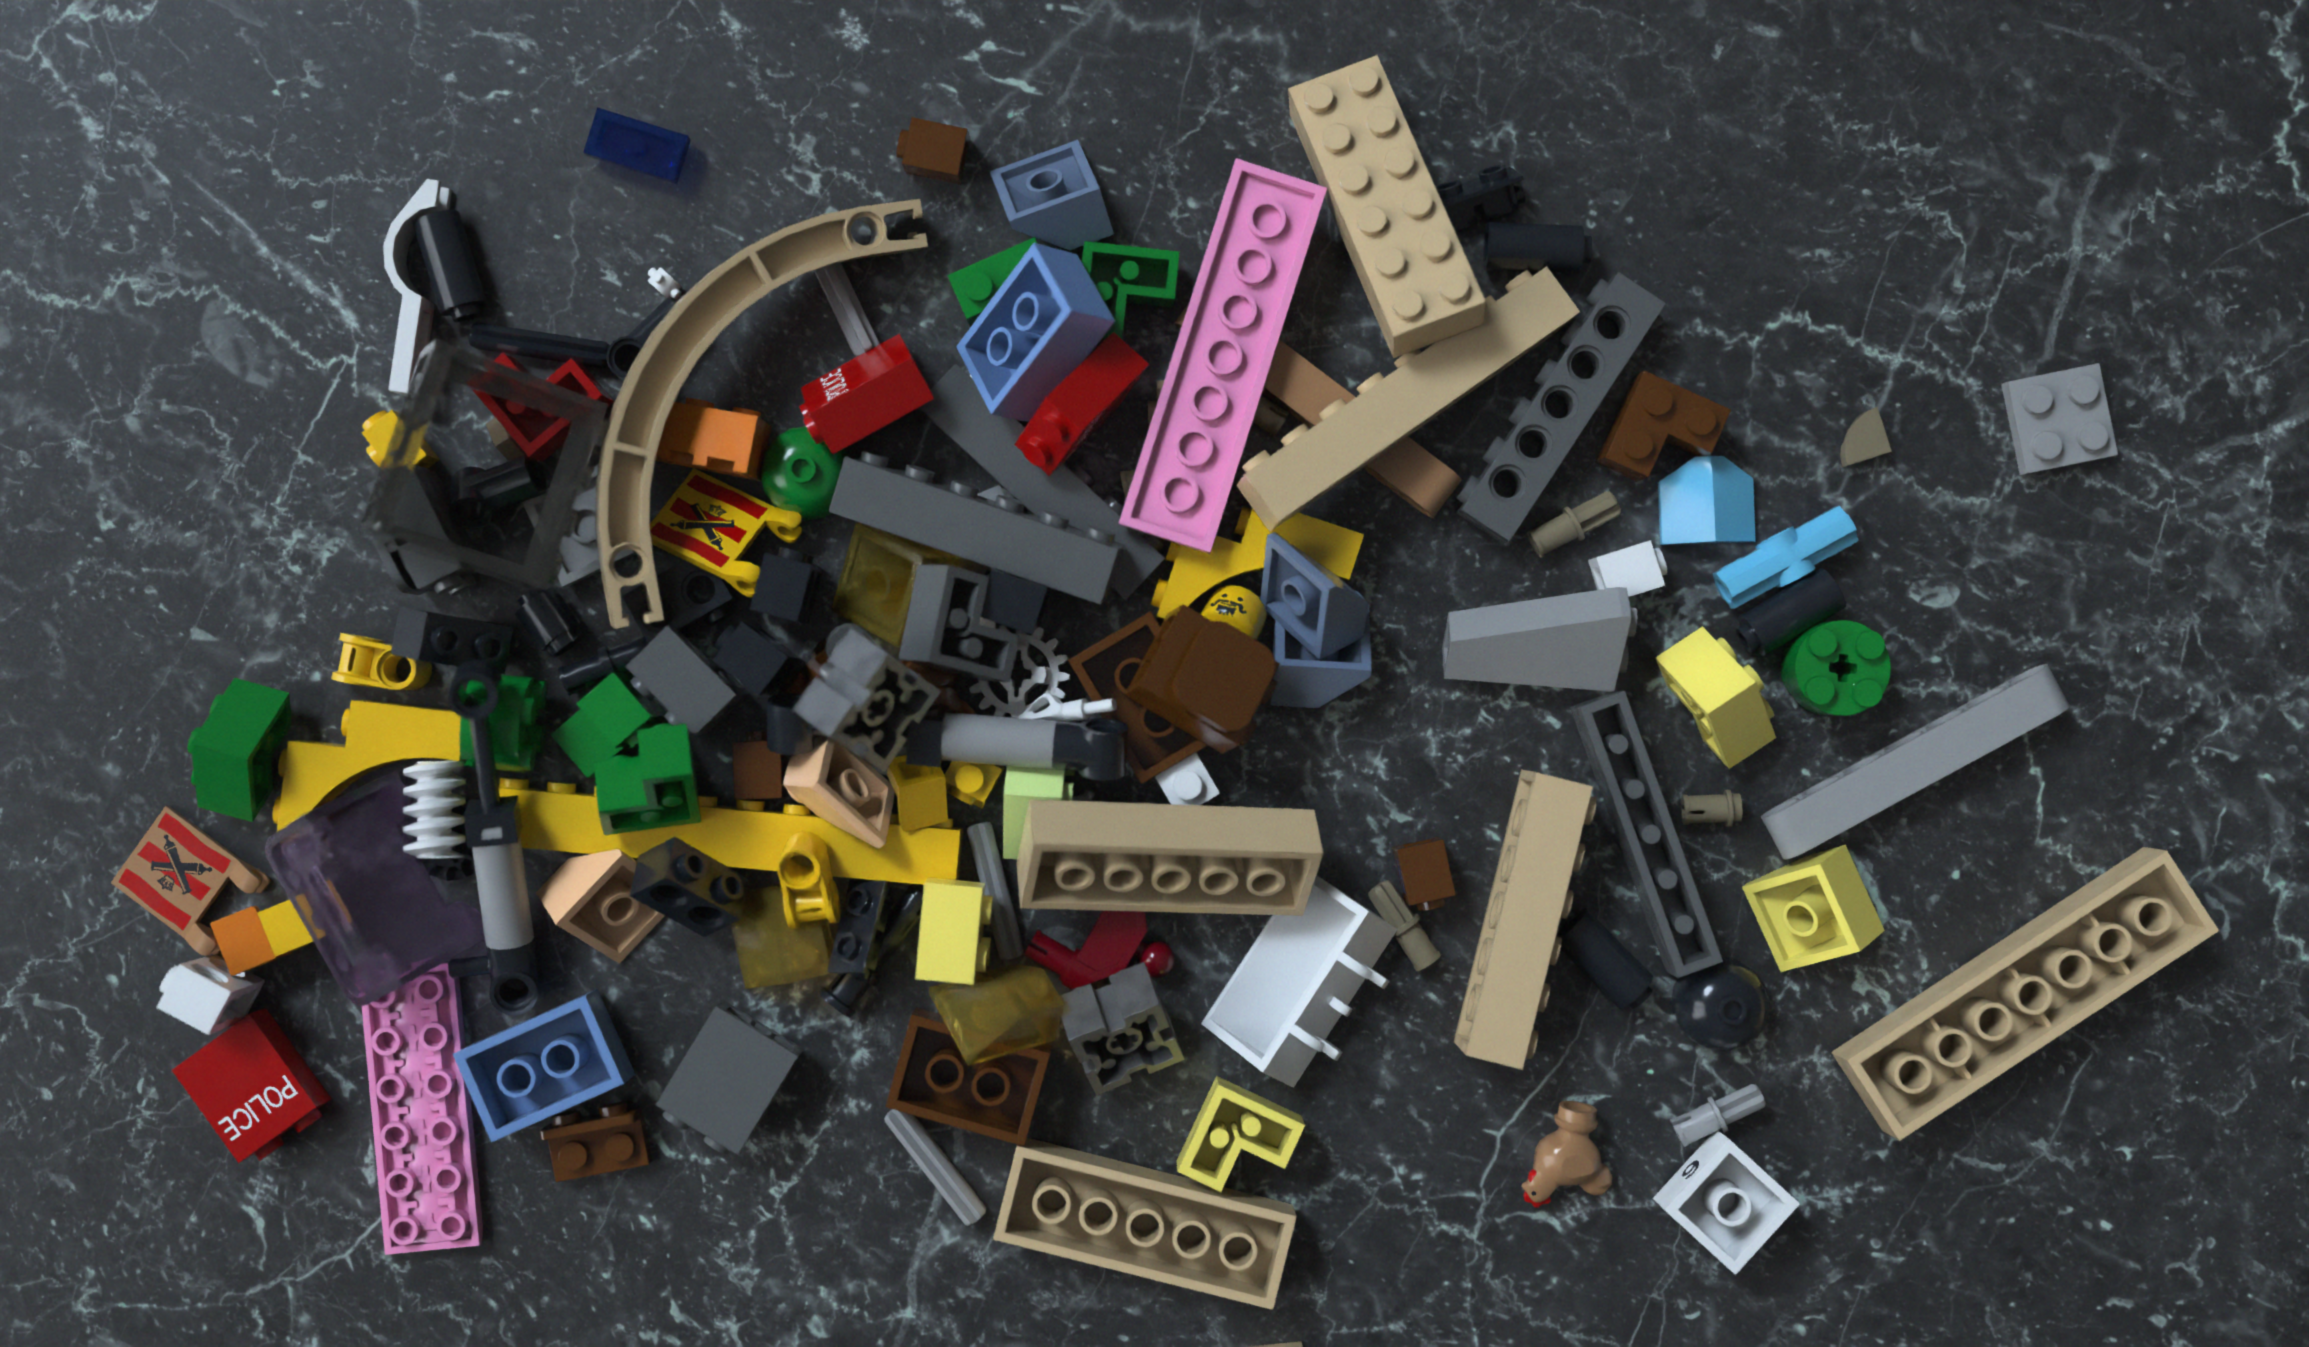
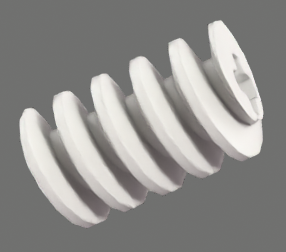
(434, 809)

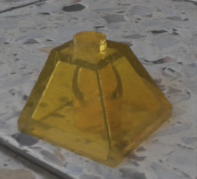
(881, 578)
(771, 950)
(1001, 1012)

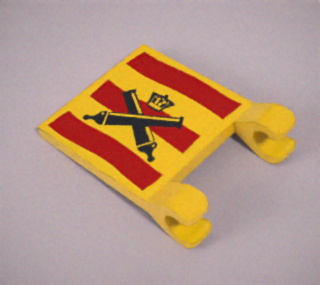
(716, 525)

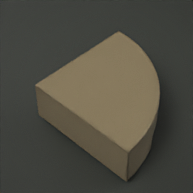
(1864, 439)
(504, 441)

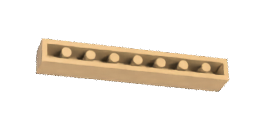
(1404, 400)

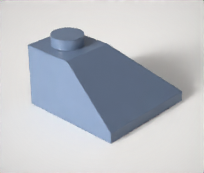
(1054, 197)
(1310, 599)
(1314, 682)

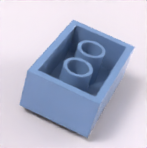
(1034, 332)
(544, 1065)

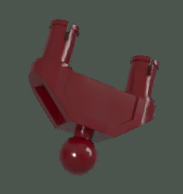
(1106, 950)

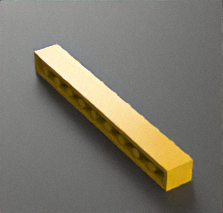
(738, 835)

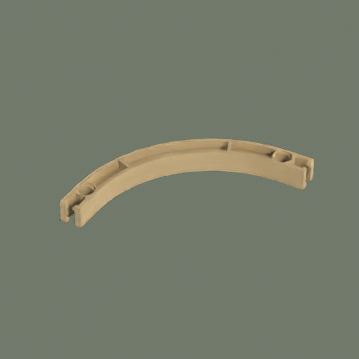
(670, 355)

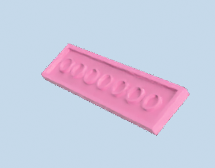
(1222, 356)

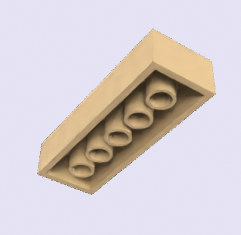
(1386, 207)
(1167, 858)
(1523, 919)
(1146, 1223)

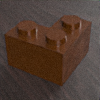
(1655, 415)

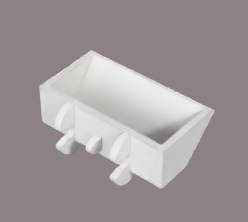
(1300, 983)

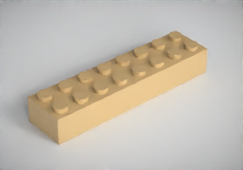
(2024, 991)

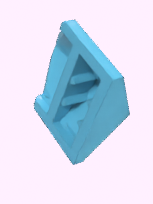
(1706, 503)

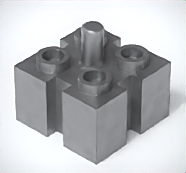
(866, 699)
(1119, 1028)

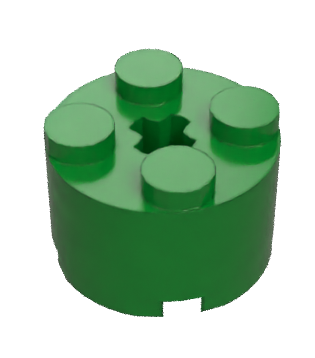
(1862, 661)
(513, 724)

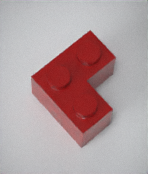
(536, 430)

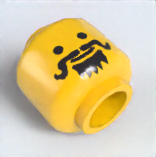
(1238, 608)

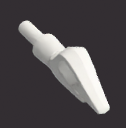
(1069, 711)

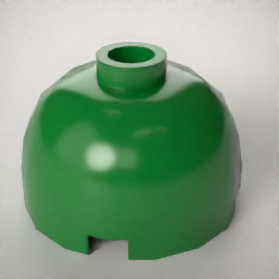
(801, 473)

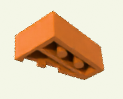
(714, 439)

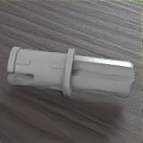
(1717, 1114)

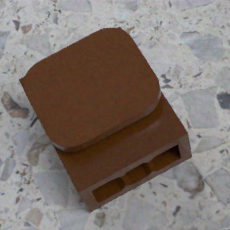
(1205, 678)

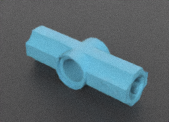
(1785, 557)

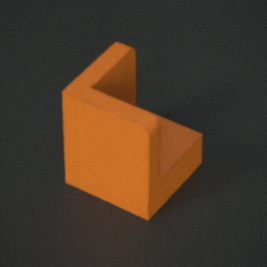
(243, 941)

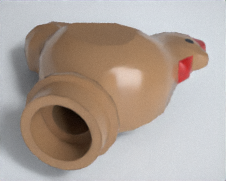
(1567, 1156)

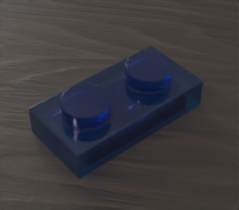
(637, 145)

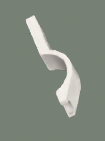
(415, 310)

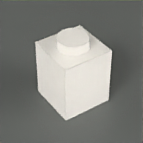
(1634, 568)
(1187, 782)

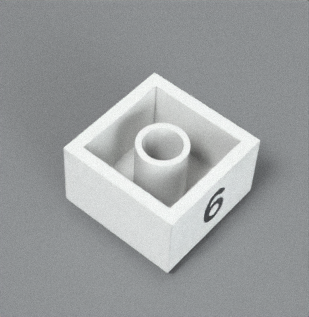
(1726, 1201)

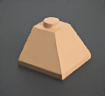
(842, 790)
(594, 903)

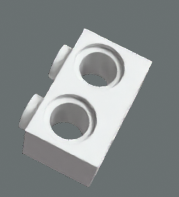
(207, 994)

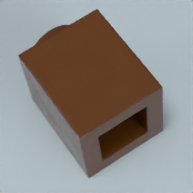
(934, 150)
(756, 769)
(1424, 873)

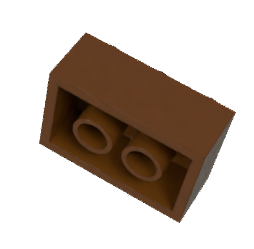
(1107, 673)
(983, 1098)

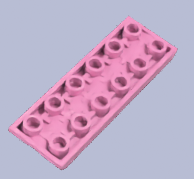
(422, 1117)

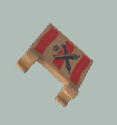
(181, 873)

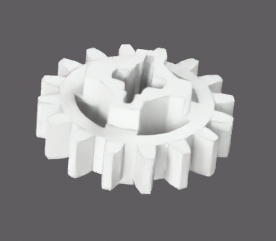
(1040, 675)

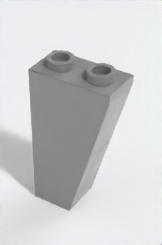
(1543, 641)

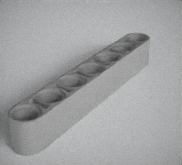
(1915, 761)

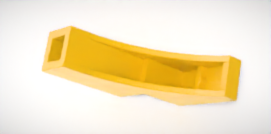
(1198, 571)
(375, 738)

